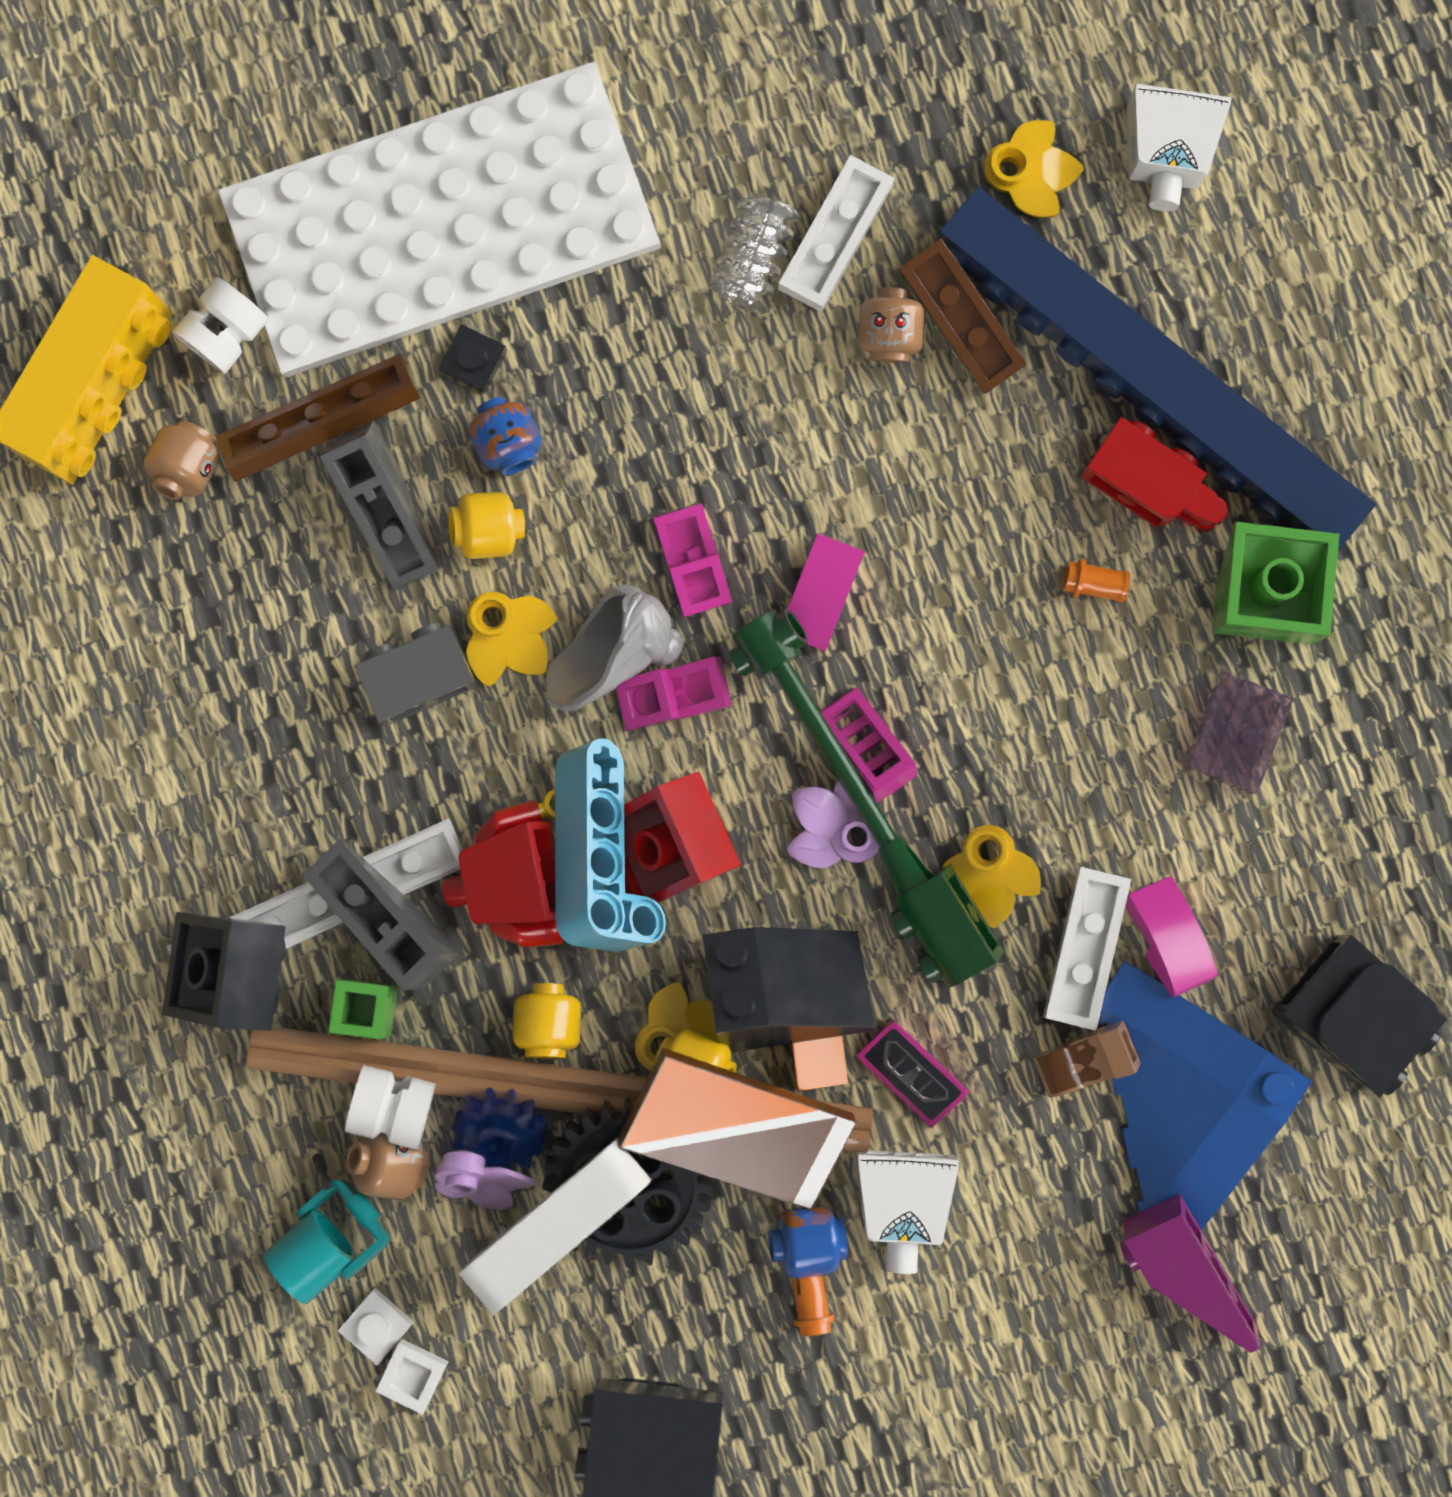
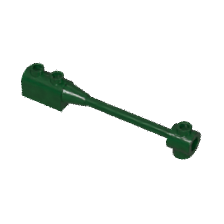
(929, 904)

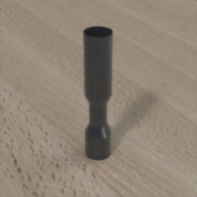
(321, 1170)

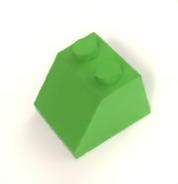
(1276, 584)

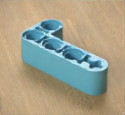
(591, 855)

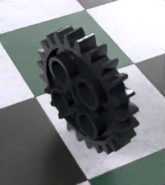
(643, 1224)

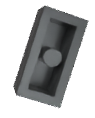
(415, 674)

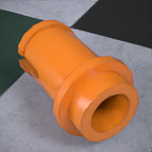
(1095, 581)
(811, 1306)

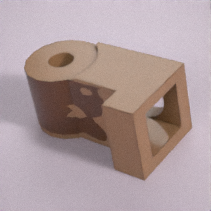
(1088, 1060)

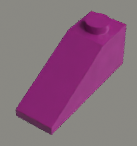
(1185, 1269)

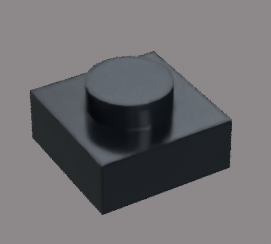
(473, 358)

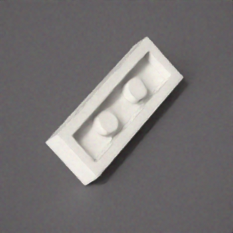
(836, 233)
(1087, 948)

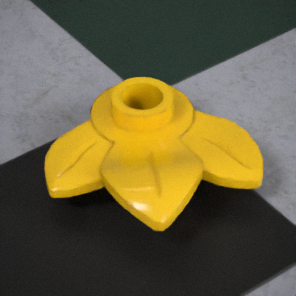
(1039, 169)
(513, 642)
(997, 881)
(668, 1016)

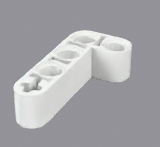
(554, 1227)

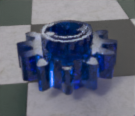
(499, 1130)

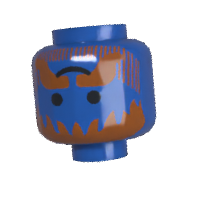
(505, 436)
(808, 1242)

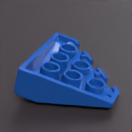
(1199, 1099)

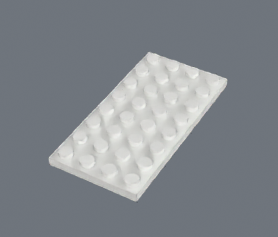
(439, 219)

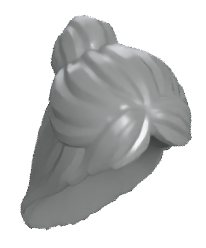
(612, 646)

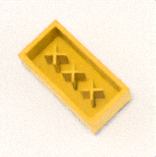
(83, 370)

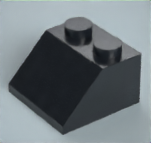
(224, 971)

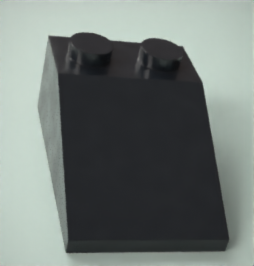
(786, 986)

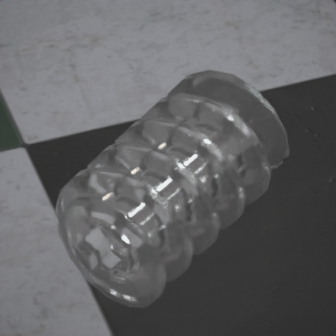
(750, 252)

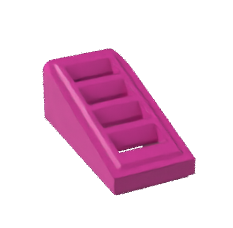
(891, 779)

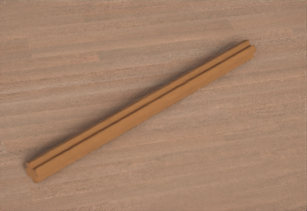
(467, 1073)

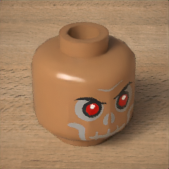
(891, 326)
(181, 460)
(386, 1168)

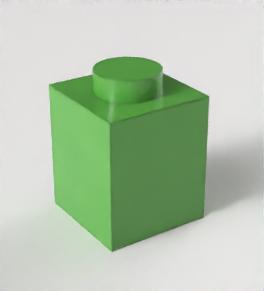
(363, 1008)

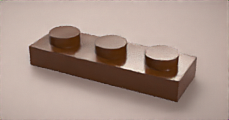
(962, 316)

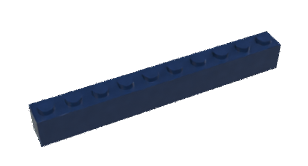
(1150, 372)

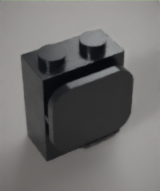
(1361, 1016)
(649, 1439)

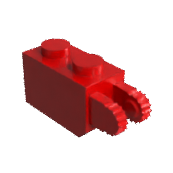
(1153, 479)

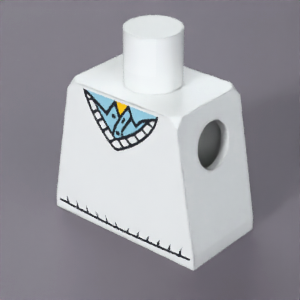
(1172, 139)
(905, 1201)

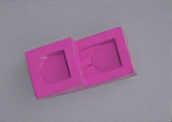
(692, 559)
(824, 588)
(674, 693)
(1174, 936)

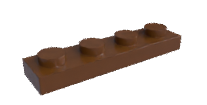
(317, 417)

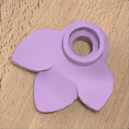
(827, 821)
(465, 1176)

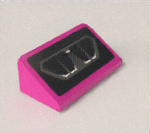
(912, 1073)

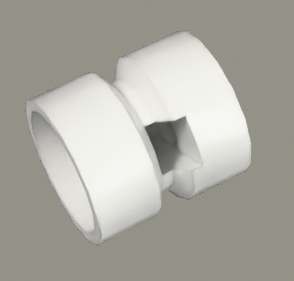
(232, 311)
(390, 1107)

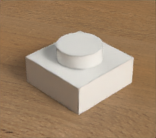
(375, 1326)
(412, 1376)

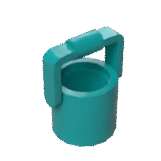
(317, 1251)

